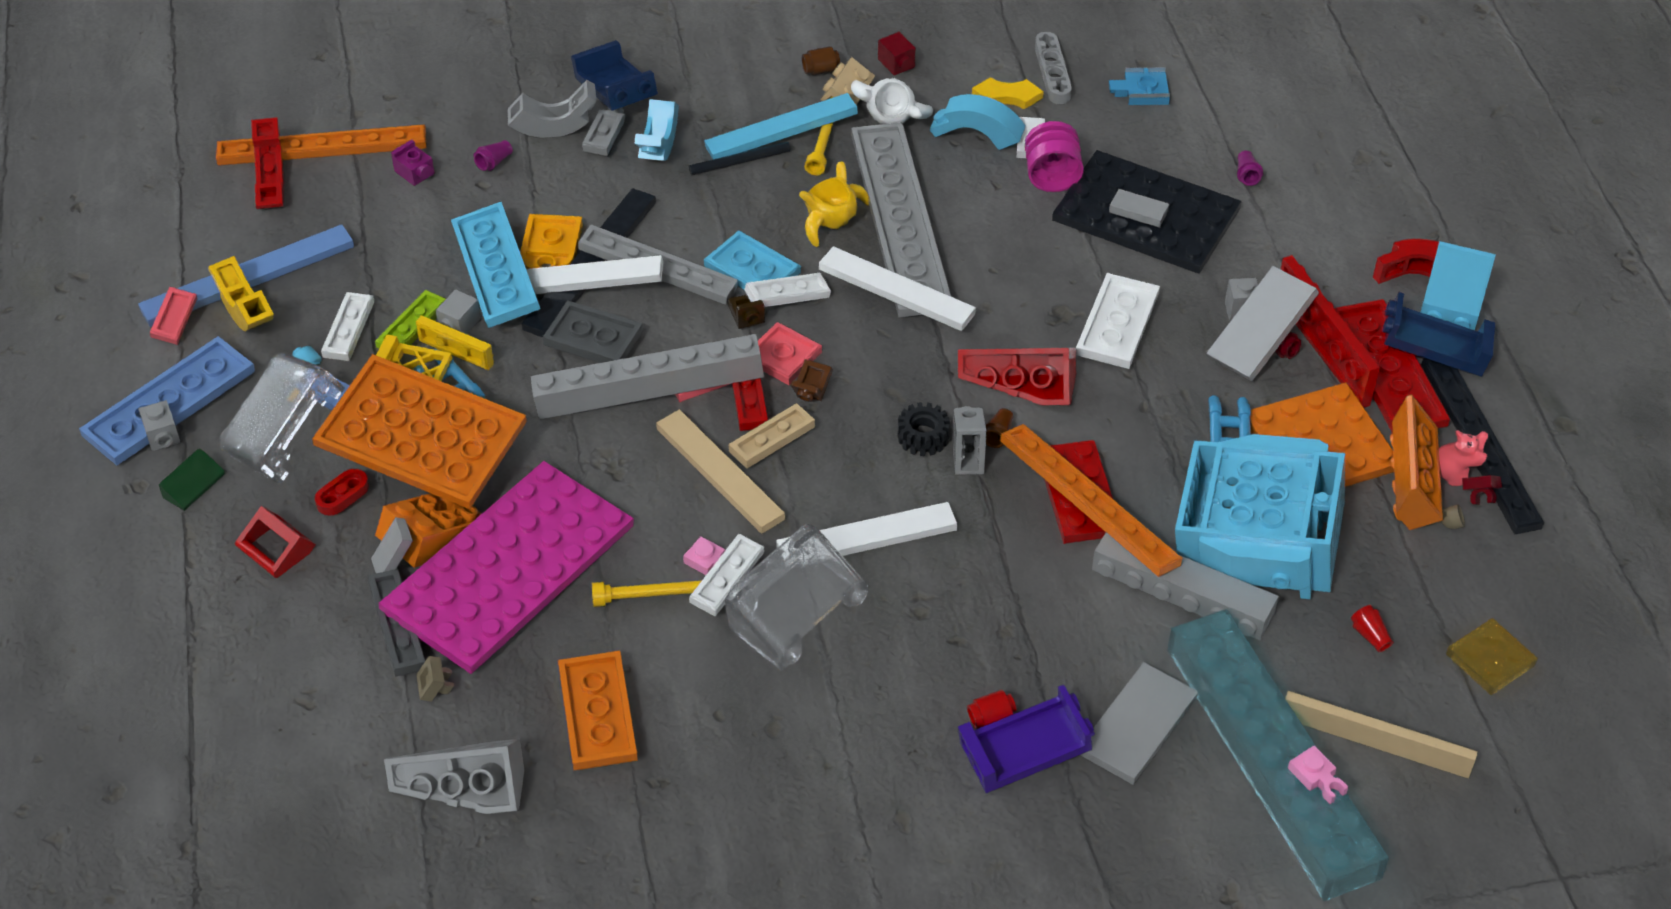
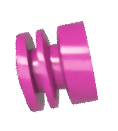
(1053, 156)

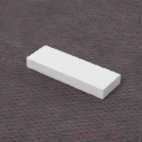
(788, 289)
(347, 326)
(726, 572)

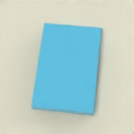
(750, 261)

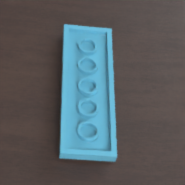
(495, 265)

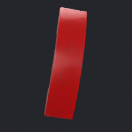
(268, 163)

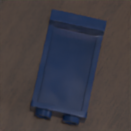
(614, 77)
(1438, 338)

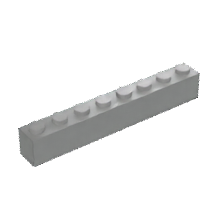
(647, 376)

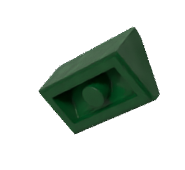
(190, 479)

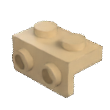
(844, 76)

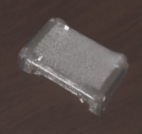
(276, 413)
(791, 595)

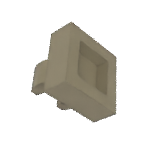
(432, 679)

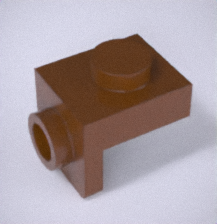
(812, 381)

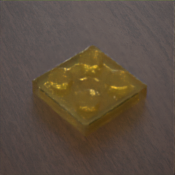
(1491, 656)

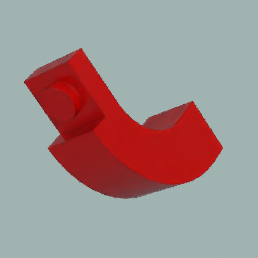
(1406, 257)

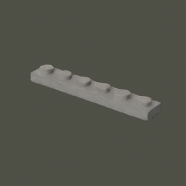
(675, 269)

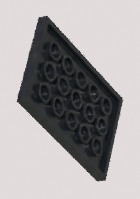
(1188, 232)

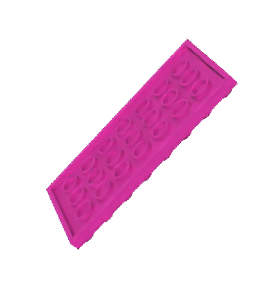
(506, 566)

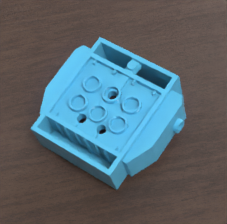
(1275, 512)

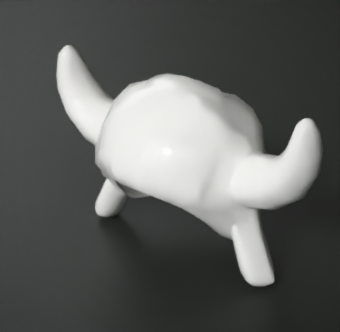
(890, 101)

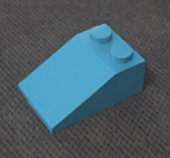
(1458, 284)

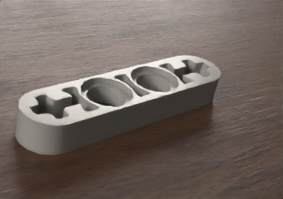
(1053, 67)

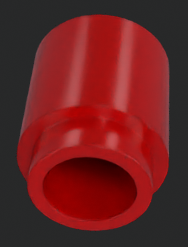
(991, 708)

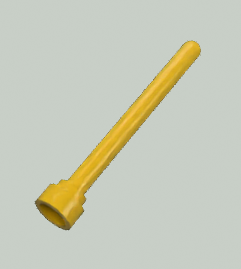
(816, 161)
(605, 593)

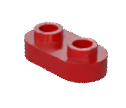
(340, 493)

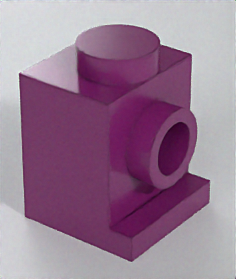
(412, 163)

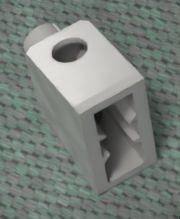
(969, 429)

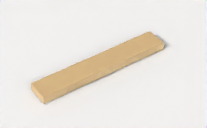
(720, 471)
(1382, 735)

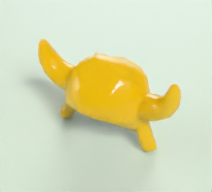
(831, 203)

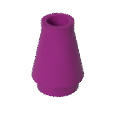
(490, 155)
(1249, 170)

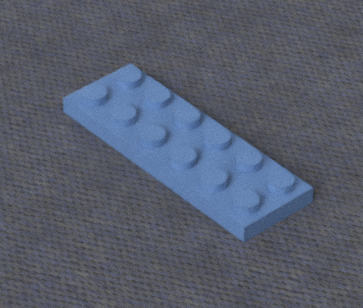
(186, 388)

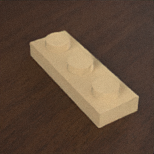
(771, 435)

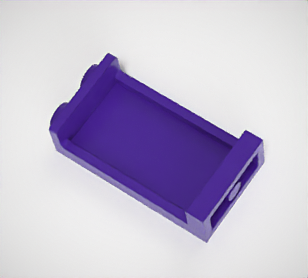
(1027, 741)

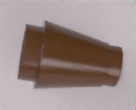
(998, 424)

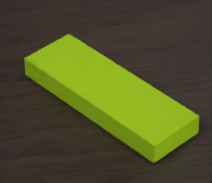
(405, 325)

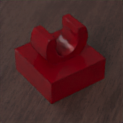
(1481, 485)

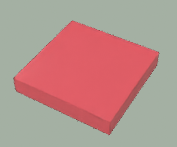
(785, 352)

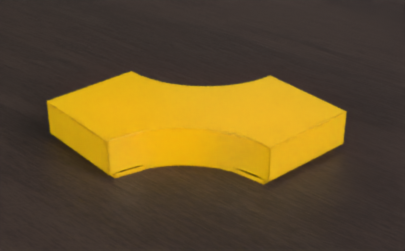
(1019, 93)

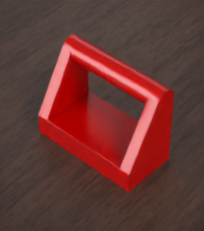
(263, 521)

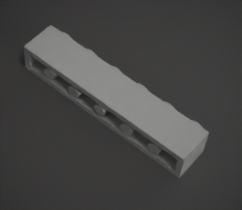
(1190, 587)

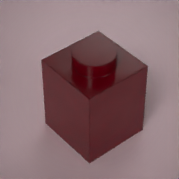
(896, 53)

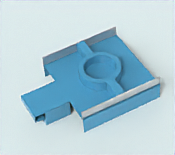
(1144, 86)

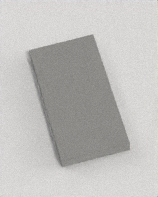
(1262, 323)
(1139, 722)

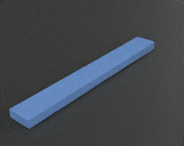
(263, 268)

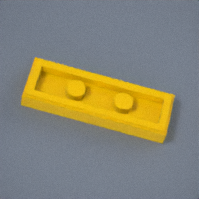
(455, 342)

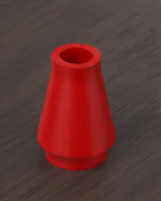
(1371, 626)

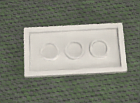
(1117, 320)

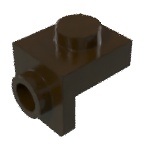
(746, 312)

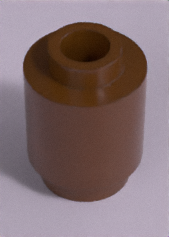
(820, 60)

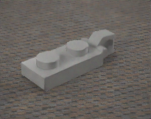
(604, 131)

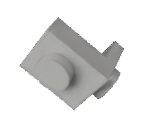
(159, 425)

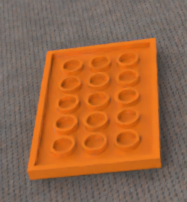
(420, 431)

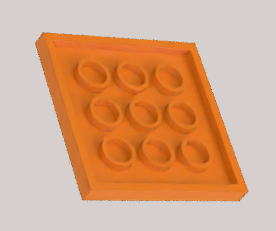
(1335, 419)

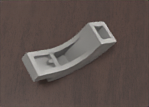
(554, 119)

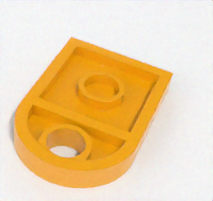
(550, 240)

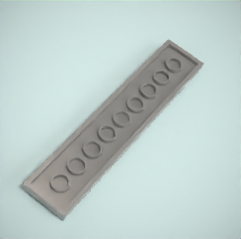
(898, 207)

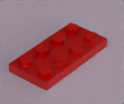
(1072, 522)

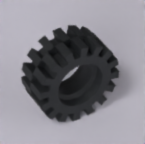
(927, 417)

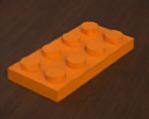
(597, 710)

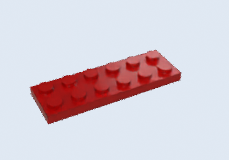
(1335, 341)
(1399, 370)

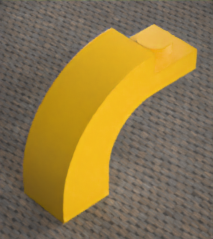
(241, 302)

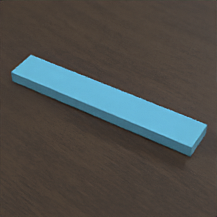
(781, 126)

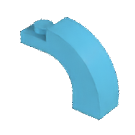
(982, 114)
(659, 130)

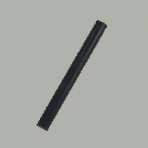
(739, 158)

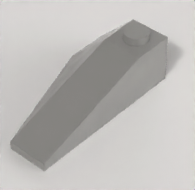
(468, 776)

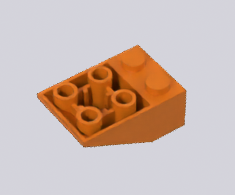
(430, 522)

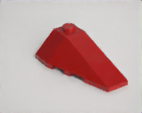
(1033, 374)

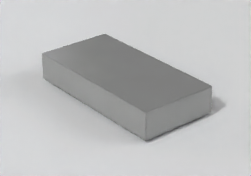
(1139, 208)
(392, 546)

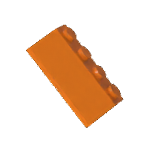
(1416, 466)

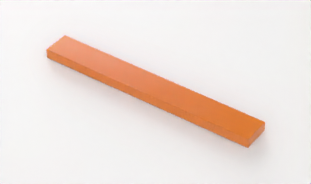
(326, 144)
(1091, 500)

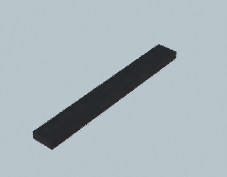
(621, 222)
(1469, 419)

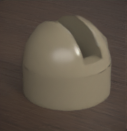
(1453, 517)

